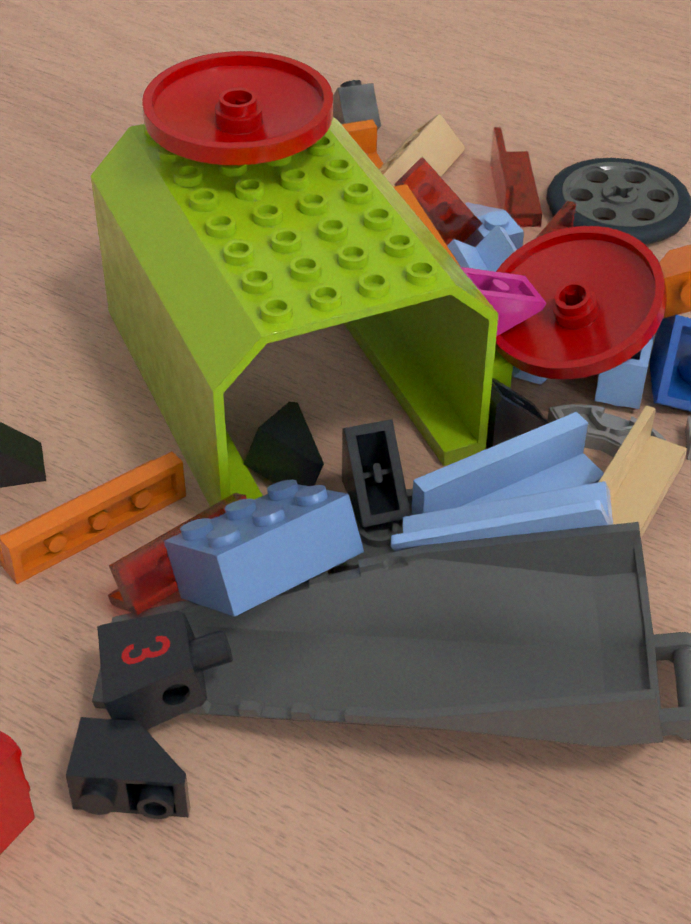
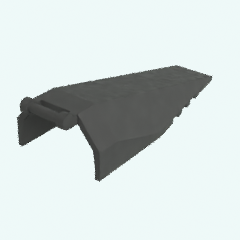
(461, 636)

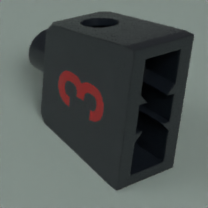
(156, 666)

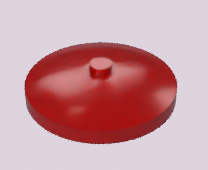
(238, 108)
(600, 301)

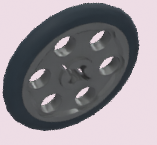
(621, 199)

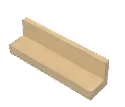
(433, 142)
(642, 472)

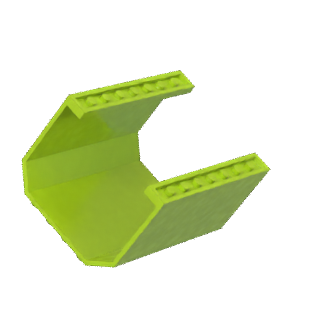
(241, 256)

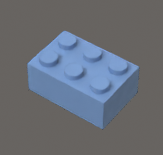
(263, 546)

